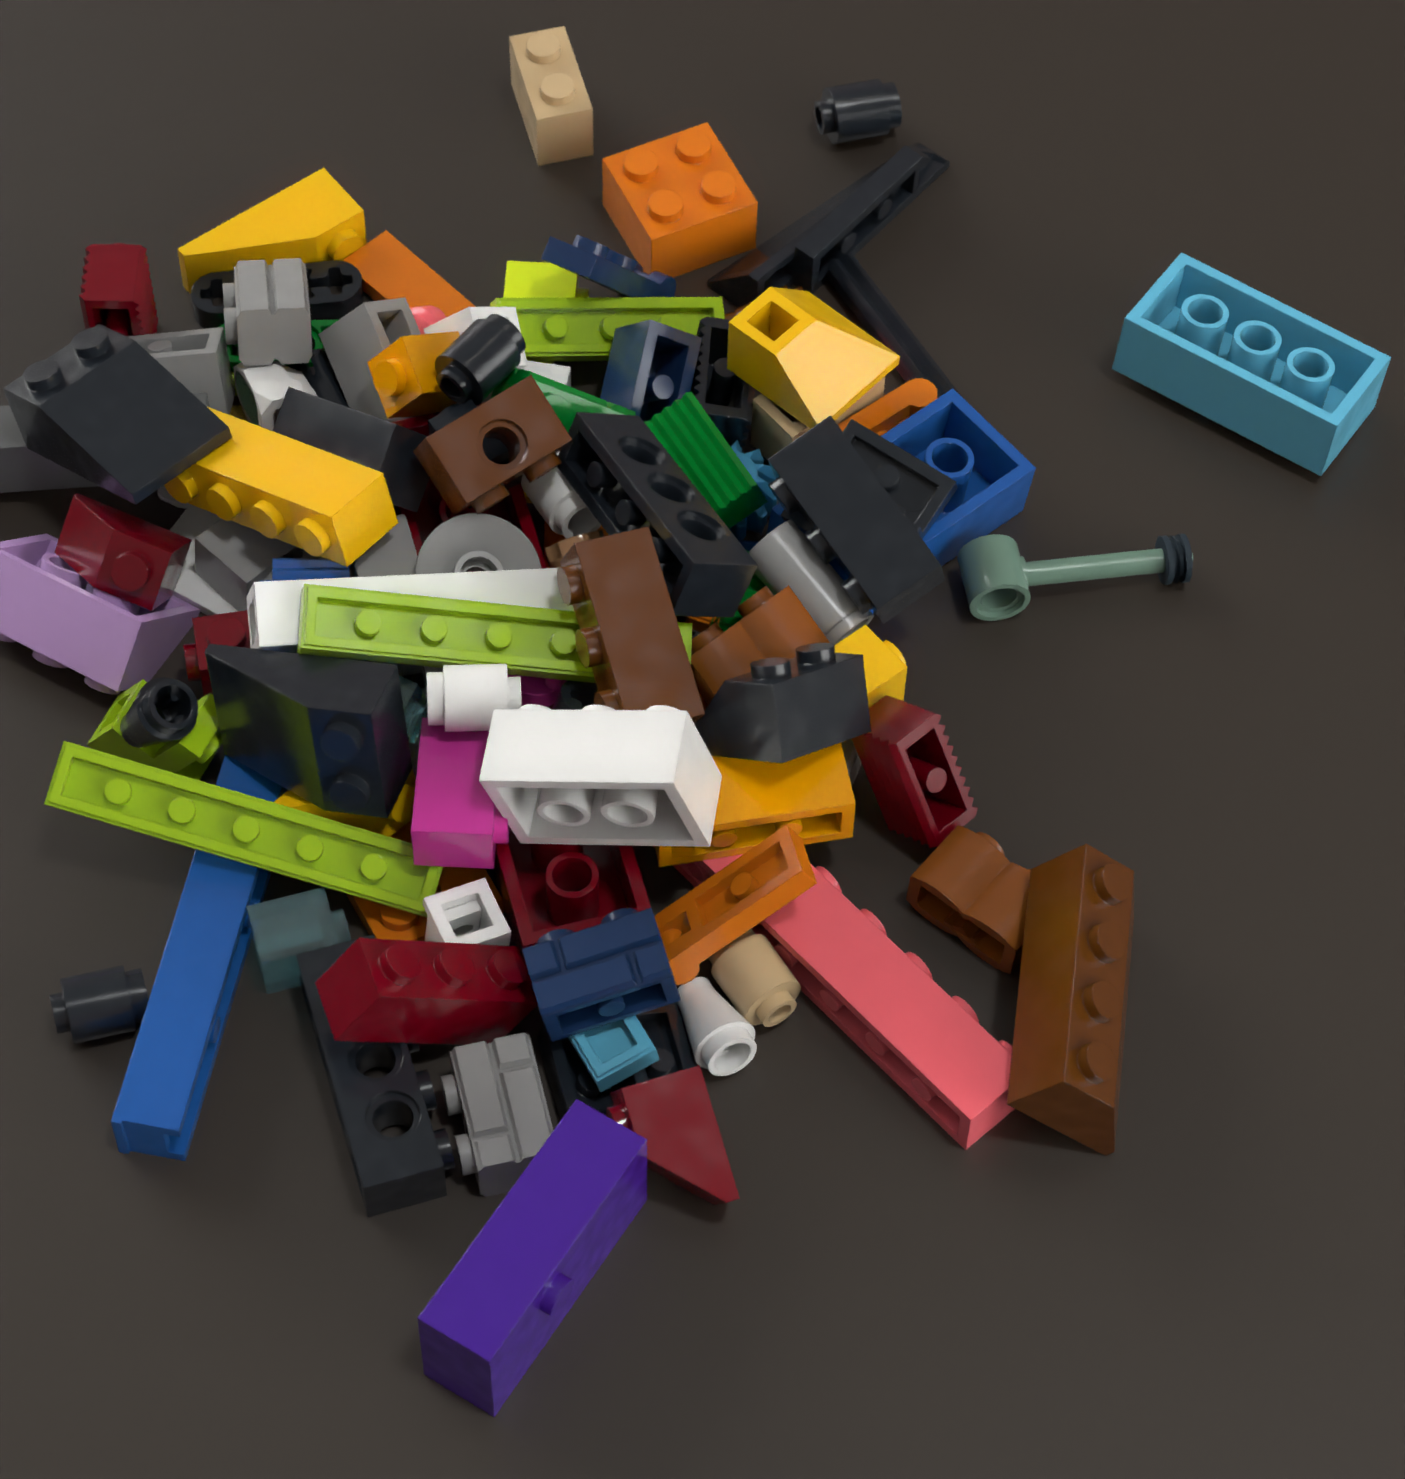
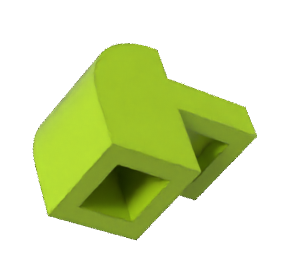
(183, 756)

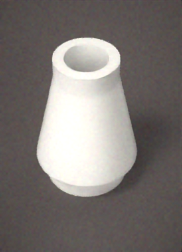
(716, 1030)

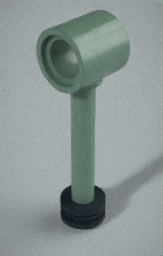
(1000, 578)

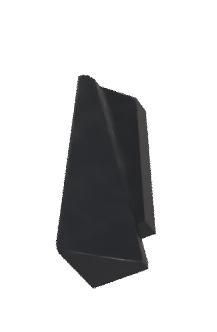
(835, 228)

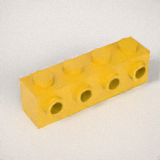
(290, 492)

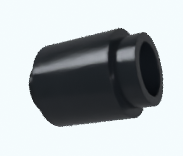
(858, 110)
(479, 359)
(100, 1003)

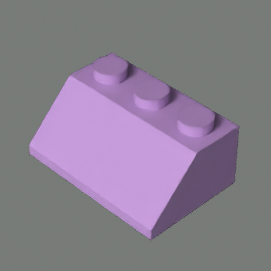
(79, 625)

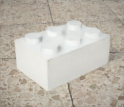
(601, 776)

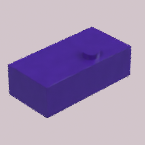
(534, 1257)

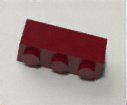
(425, 992)

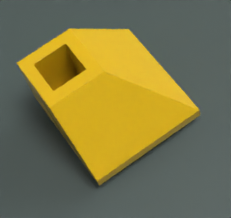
(805, 355)

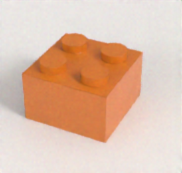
(679, 202)

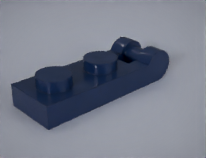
(607, 268)

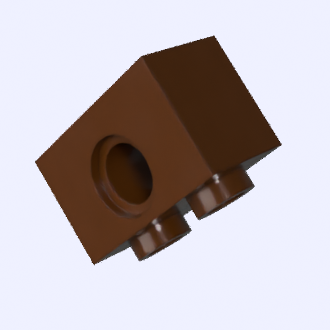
(515, 417)

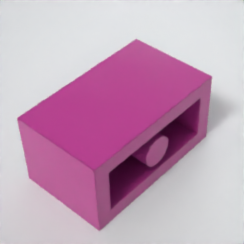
(451, 810)

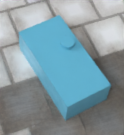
(1250, 363)

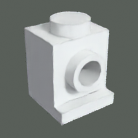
(466, 916)

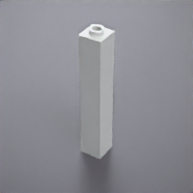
(275, 605)

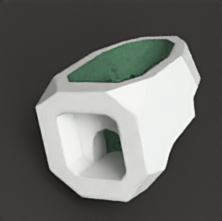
(264, 389)

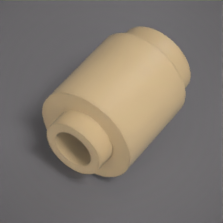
(755, 979)

